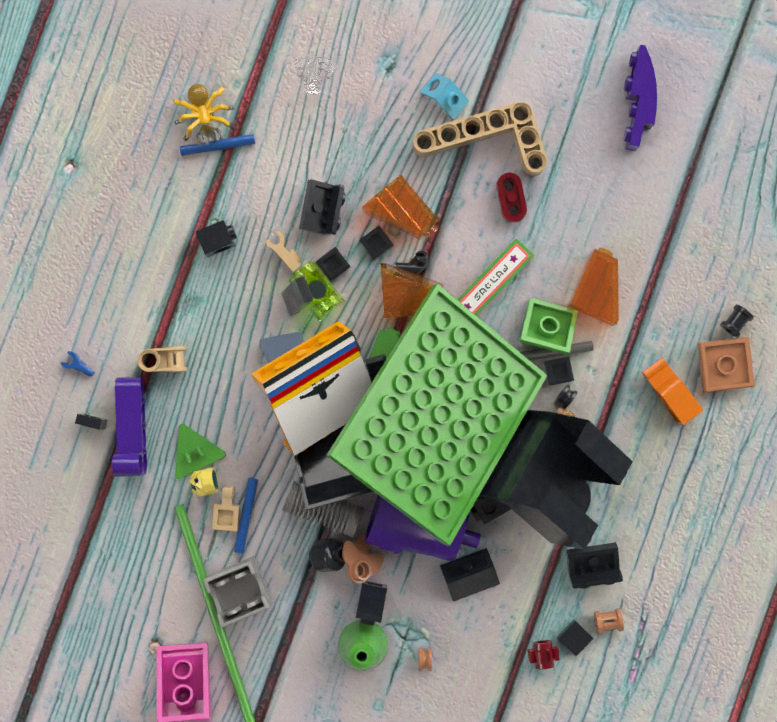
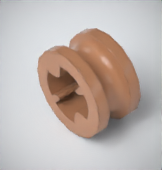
(425, 659)

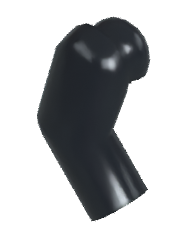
(417, 264)

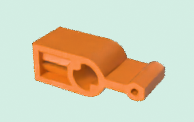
(672, 392)

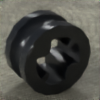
(566, 396)

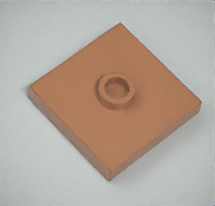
(725, 364)

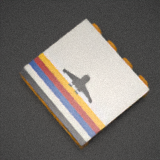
(315, 386)

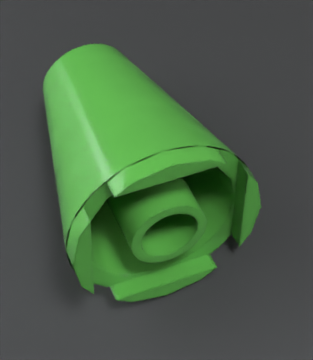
(364, 638)

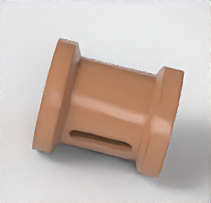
(599, 619)

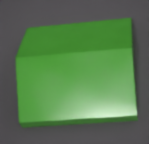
(548, 326)

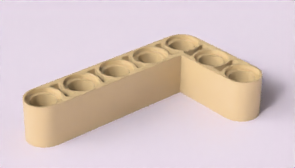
(486, 131)

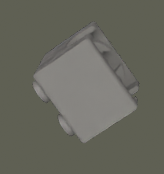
(238, 591)

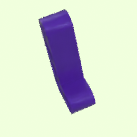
(130, 428)

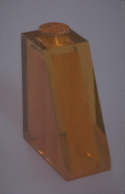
(402, 209)
(598, 288)
(403, 291)

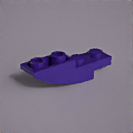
(643, 90)

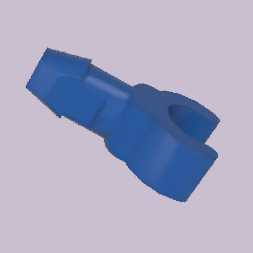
(78, 365)

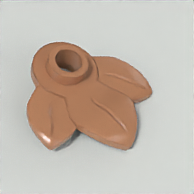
(359, 556)

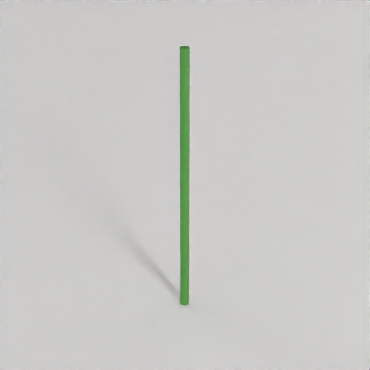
(220, 632)

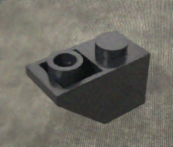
(371, 602)

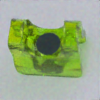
(323, 292)

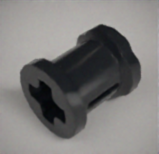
(736, 321)

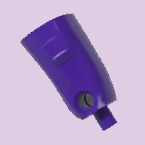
(397, 533)

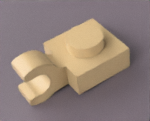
(290, 257)
(226, 513)

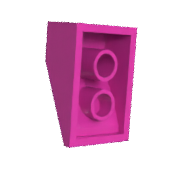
(183, 683)

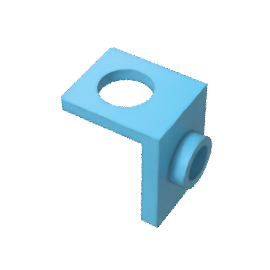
(446, 95)

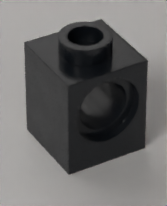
(216, 238)
(500, 508)

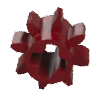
(543, 654)

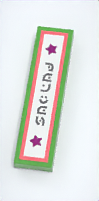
(495, 277)

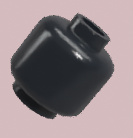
(327, 555)

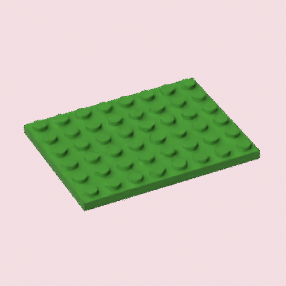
(438, 415)

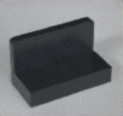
(470, 574)

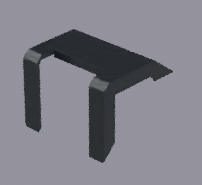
(319, 476)

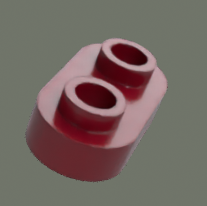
(511, 198)

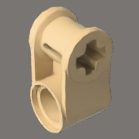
(165, 359)

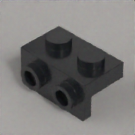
(322, 208)
(594, 565)

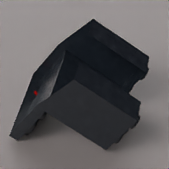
(547, 473)

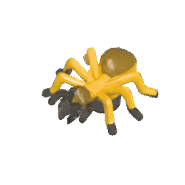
(204, 112)

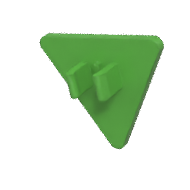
(194, 452)

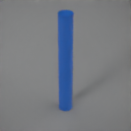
(219, 145)
(246, 515)

